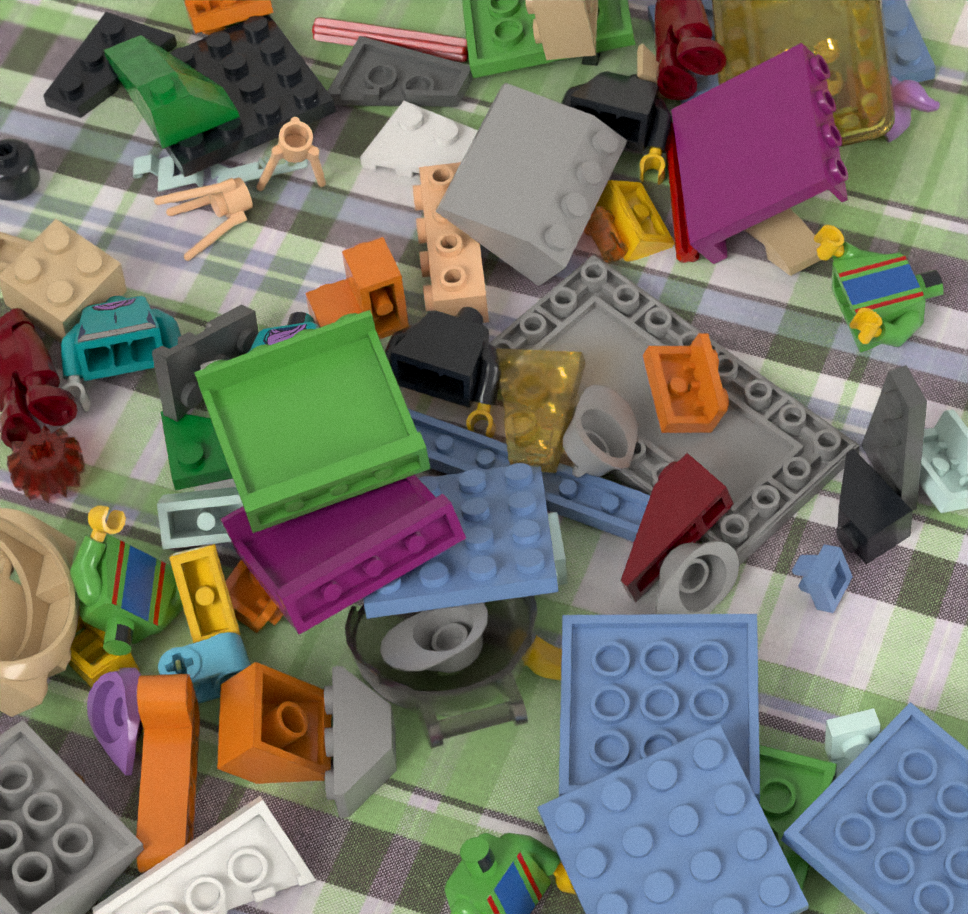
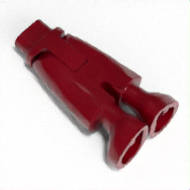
(684, 47)
(28, 382)

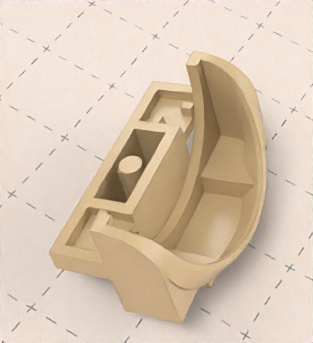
(40, 615)

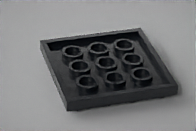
(263, 81)

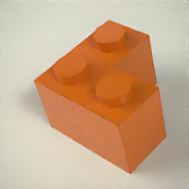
(370, 284)

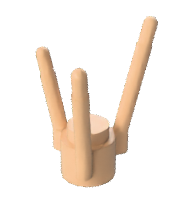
(294, 146)
(226, 198)

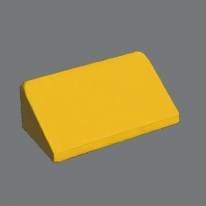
(635, 219)
(204, 592)

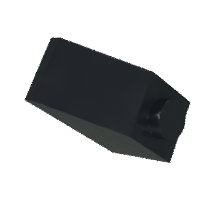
(869, 511)

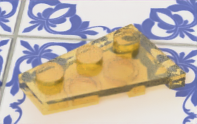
(538, 402)

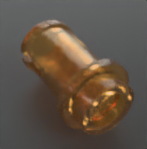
(605, 235)

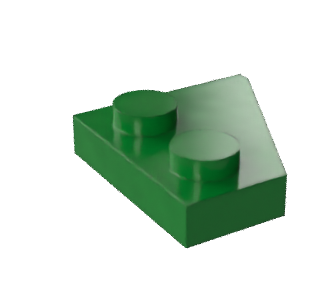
(194, 452)

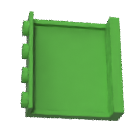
(311, 420)

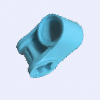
(207, 663)

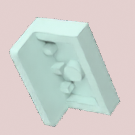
(946, 463)

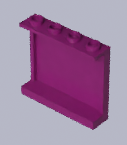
(757, 148)
(345, 549)

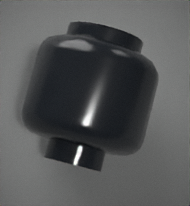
(17, 170)

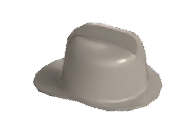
(601, 433)
(696, 578)
(437, 639)

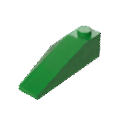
(169, 92)

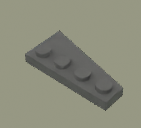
(897, 434)

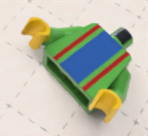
(876, 291)
(122, 586)
(503, 875)

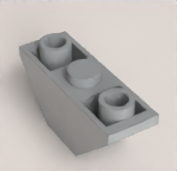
(358, 741)

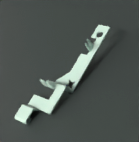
(165, 169)

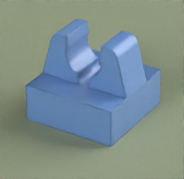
(824, 577)

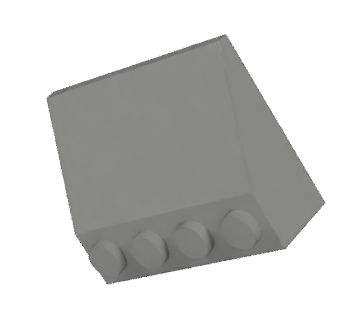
(531, 180)
(54, 832)

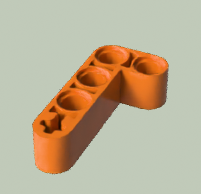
(168, 765)

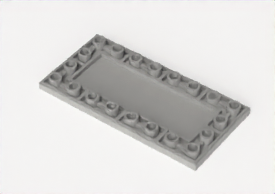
(763, 449)

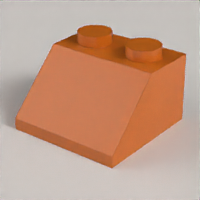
(272, 727)

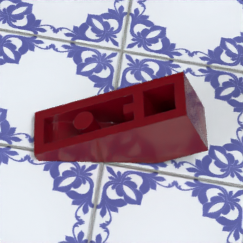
(678, 512)

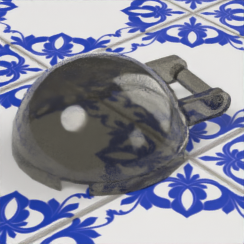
(429, 693)

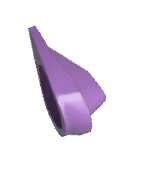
(115, 715)

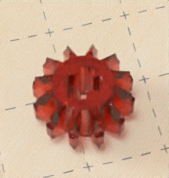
(46, 464)

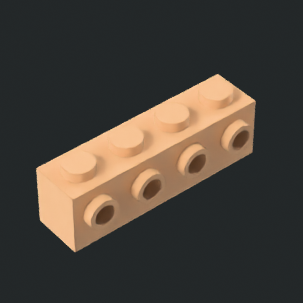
(452, 255)

